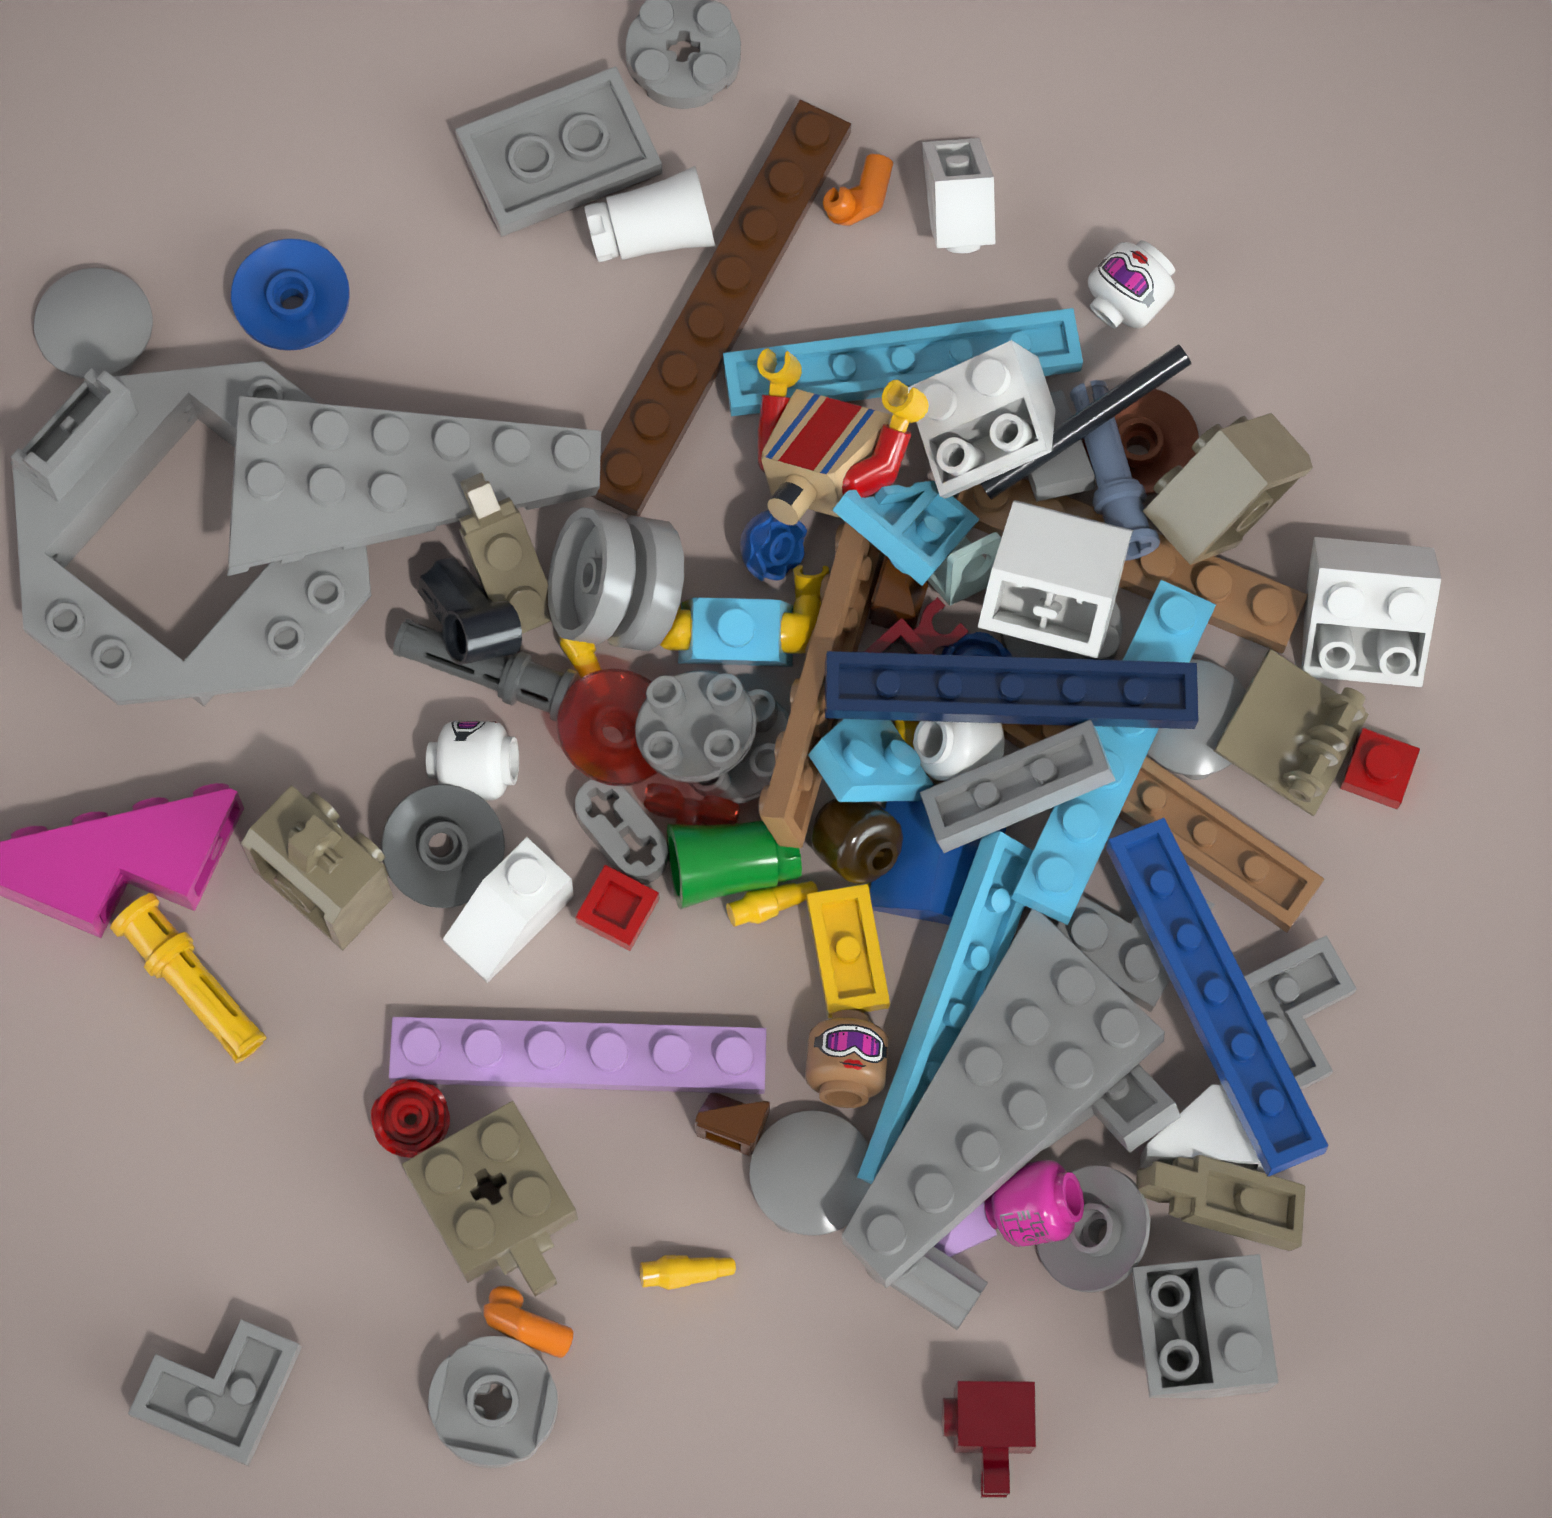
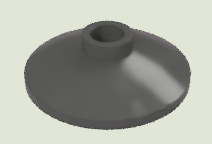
(474, 849)

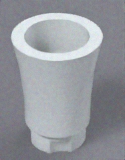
(651, 219)

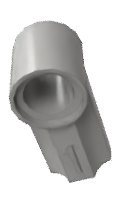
(940, 1286)

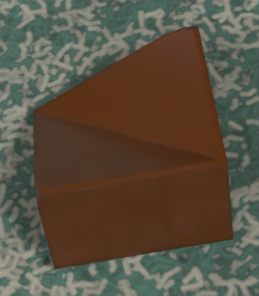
(896, 597)
(731, 1122)

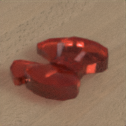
(670, 803)

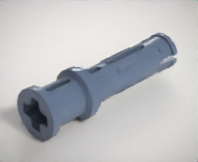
(1118, 495)

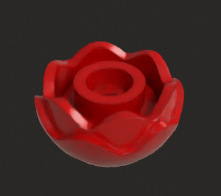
(398, 1102)

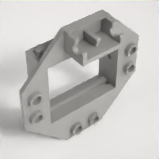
(83, 472)

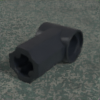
(471, 622)

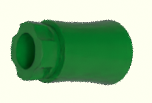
(726, 860)

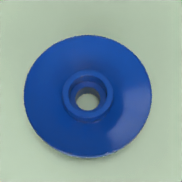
(284, 271)

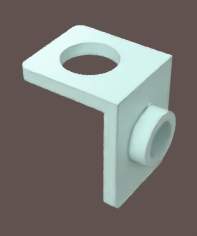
(966, 569)

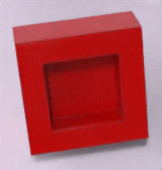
(1380, 768)
(617, 907)

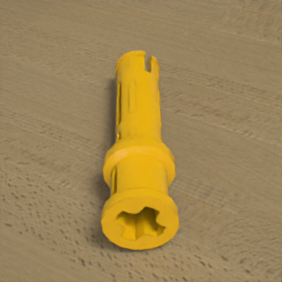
(172, 957)

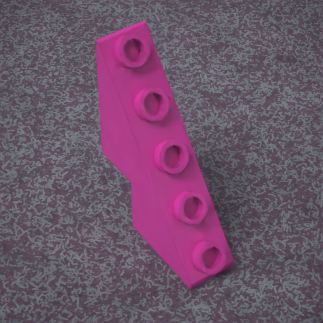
(86, 866)

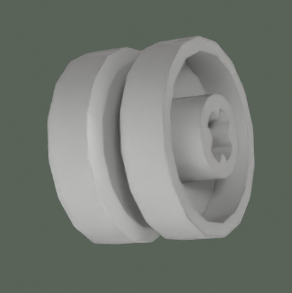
(615, 579)

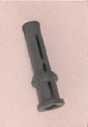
(513, 677)

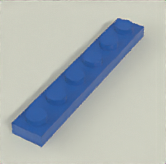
(1216, 997)

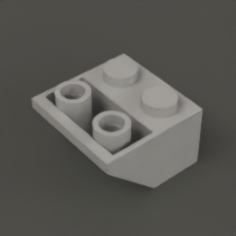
(1205, 1328)

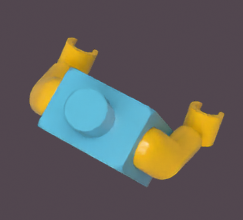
(747, 629)

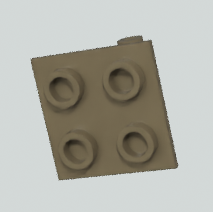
(1292, 731)

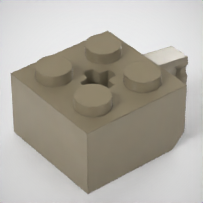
(1226, 486)
(318, 866)
(501, 1234)

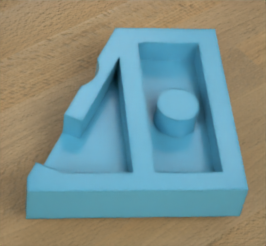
(909, 525)
(869, 763)

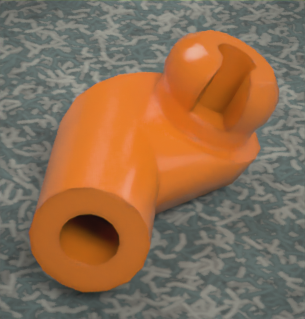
(863, 200)
(535, 1331)

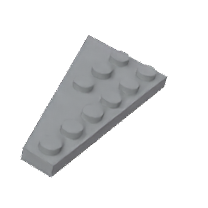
(369, 476)
(1019, 1073)

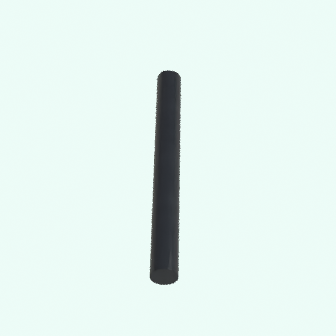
(1097, 414)

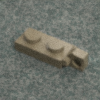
(504, 553)
(1228, 1199)

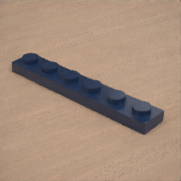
(1010, 690)

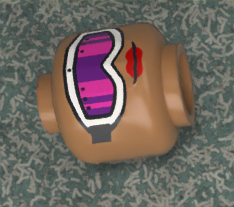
(847, 1059)

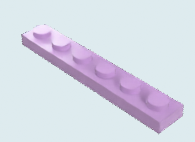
(578, 1055)

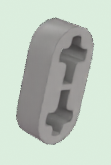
(610, 839)

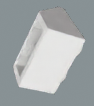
(986, 417)
(1055, 579)
(1369, 611)

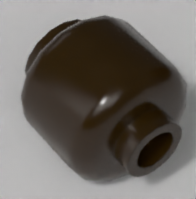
(857, 839)

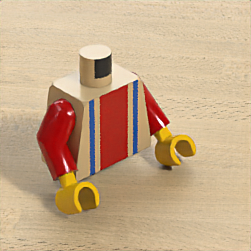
(824, 446)

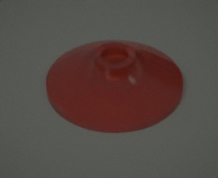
(599, 702)

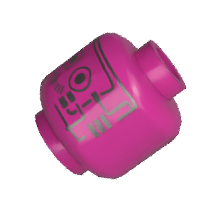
(1036, 1205)

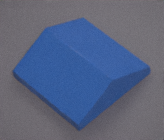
(924, 878)

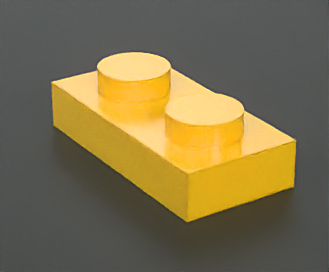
(848, 950)

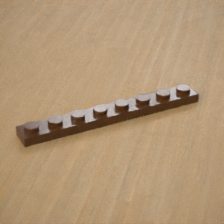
(719, 307)

